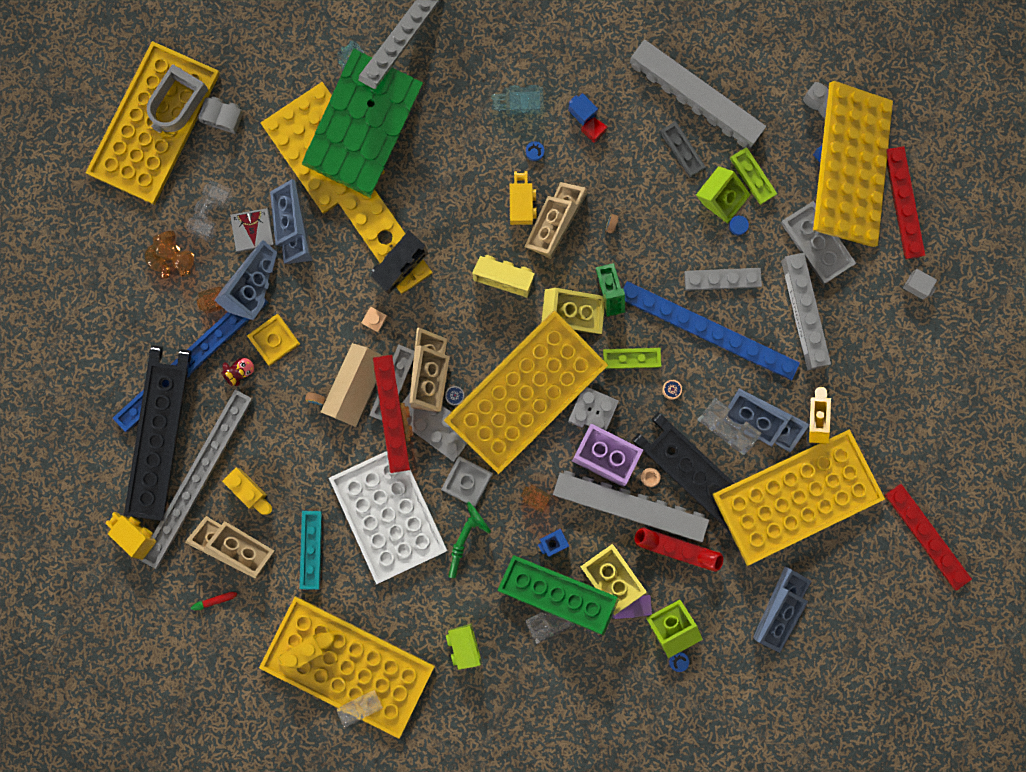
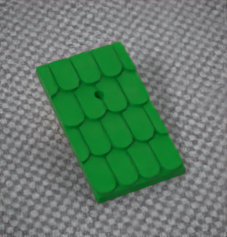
(361, 126)

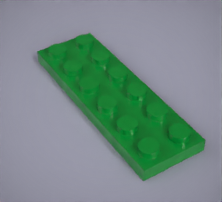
(558, 595)

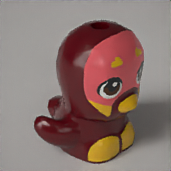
(239, 370)

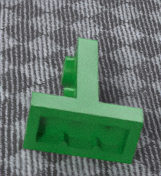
(611, 290)

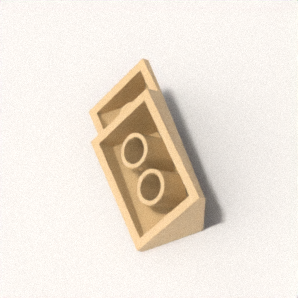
(555, 219)
(429, 371)
(352, 386)
(230, 546)

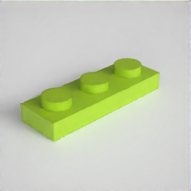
(753, 176)
(632, 358)

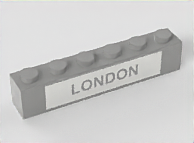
(805, 311)

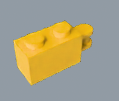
(522, 201)
(820, 417)
(247, 491)
(130, 535)
(306, 651)

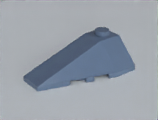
(247, 287)

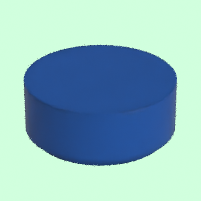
(738, 225)

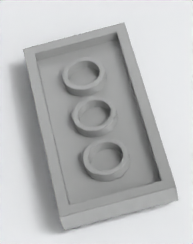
(822, 251)
(435, 430)

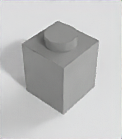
(920, 284)

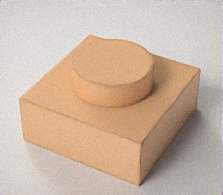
(374, 319)

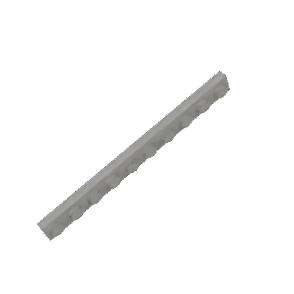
(197, 477)

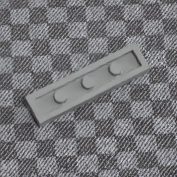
(722, 279)
(402, 361)

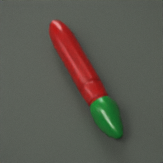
(213, 601)

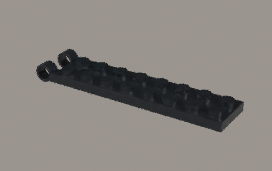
(157, 436)
(686, 466)

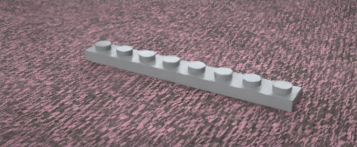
(397, 42)

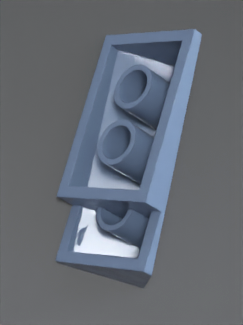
(290, 223)
(771, 421)
(782, 610)

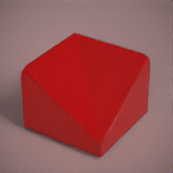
(594, 129)

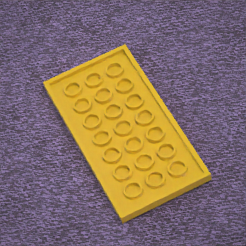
(133, 152)
(853, 164)
(526, 392)
(798, 497)
(350, 666)

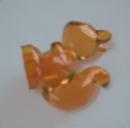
(164, 250)

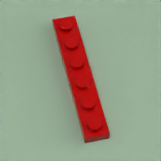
(904, 203)
(391, 414)
(928, 537)

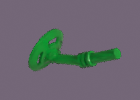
(458, 550)

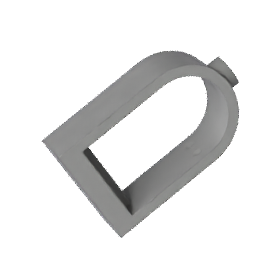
(175, 73)

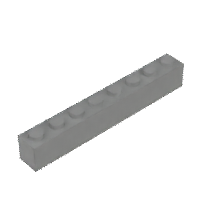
(697, 94)
(631, 507)

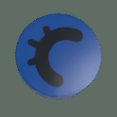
(534, 151)
(679, 662)

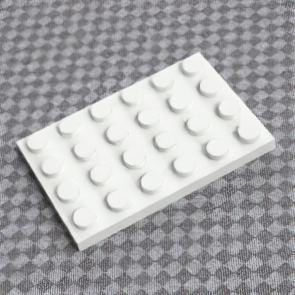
(387, 517)

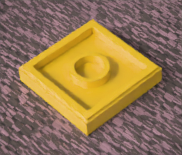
(273, 339)

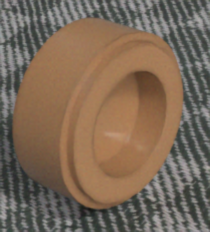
(612, 222)
(315, 398)

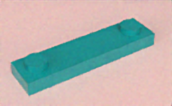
(311, 550)

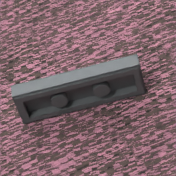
(682, 149)

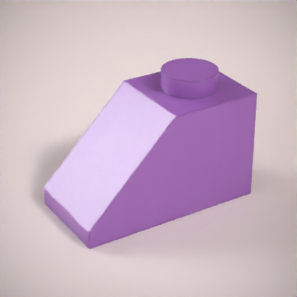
(639, 608)

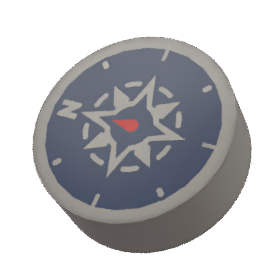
(454, 395)

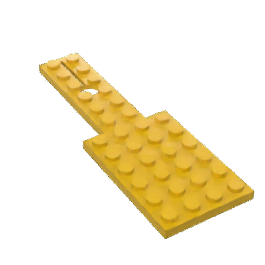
(292, 133)

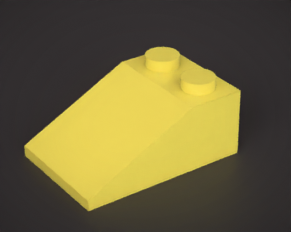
(579, 309)
(612, 575)

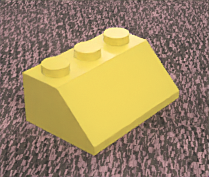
(503, 275)

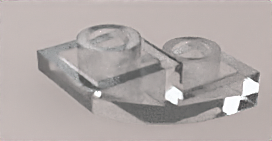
(359, 708)

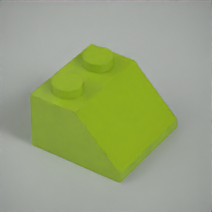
(723, 193)
(674, 628)
(464, 647)

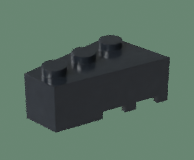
(399, 262)

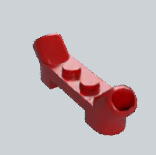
(678, 549)

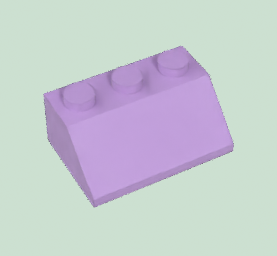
(607, 455)

